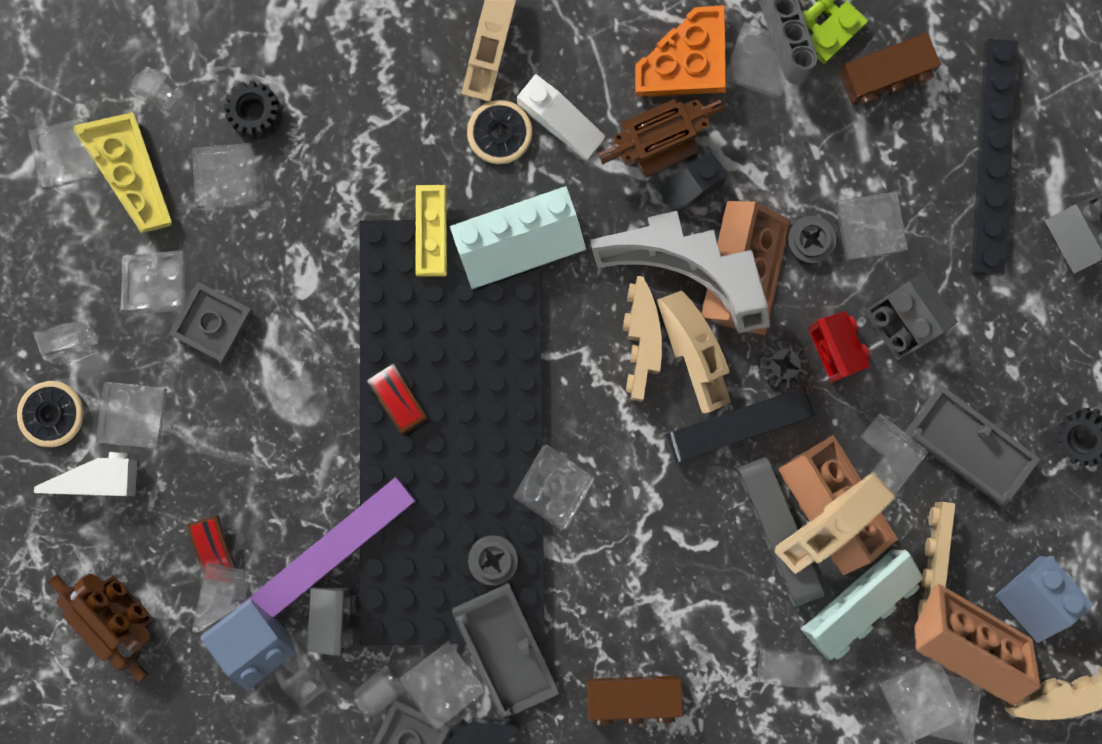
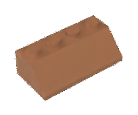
(746, 228)
(820, 478)
(977, 646)

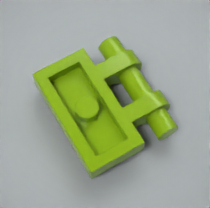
(836, 30)

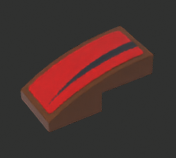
(397, 399)
(210, 543)

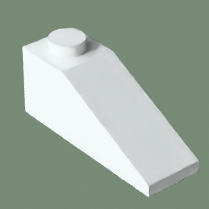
(559, 117)
(98, 477)

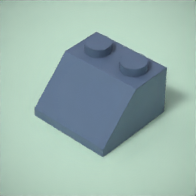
(1044, 599)
(249, 644)

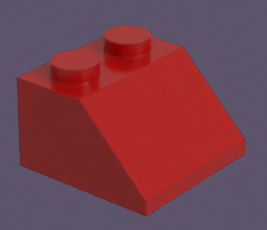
(839, 346)

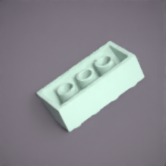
(518, 237)
(863, 603)

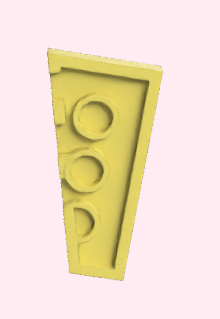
(124, 162)

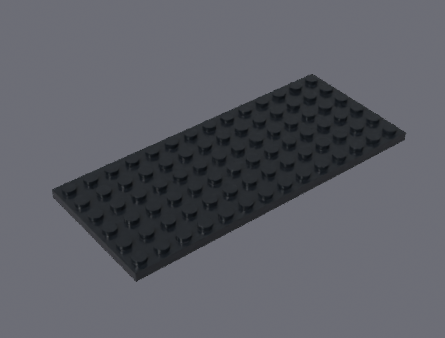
(478, 380)

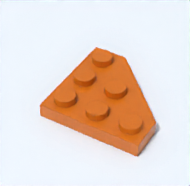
(687, 58)

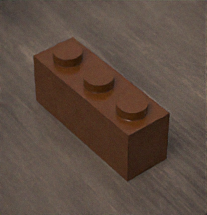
(890, 69)
(634, 699)

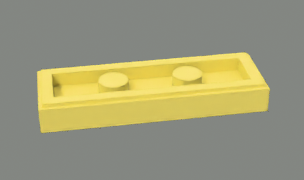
(431, 230)

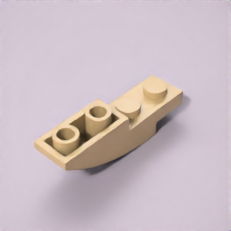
(488, 48)
(642, 326)
(697, 344)
(836, 525)
(1059, 700)

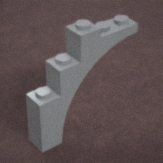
(662, 245)

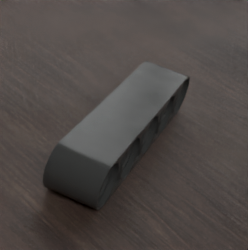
(791, 26)
(776, 526)

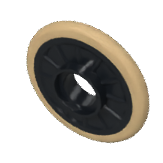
(499, 113)
(37, 400)

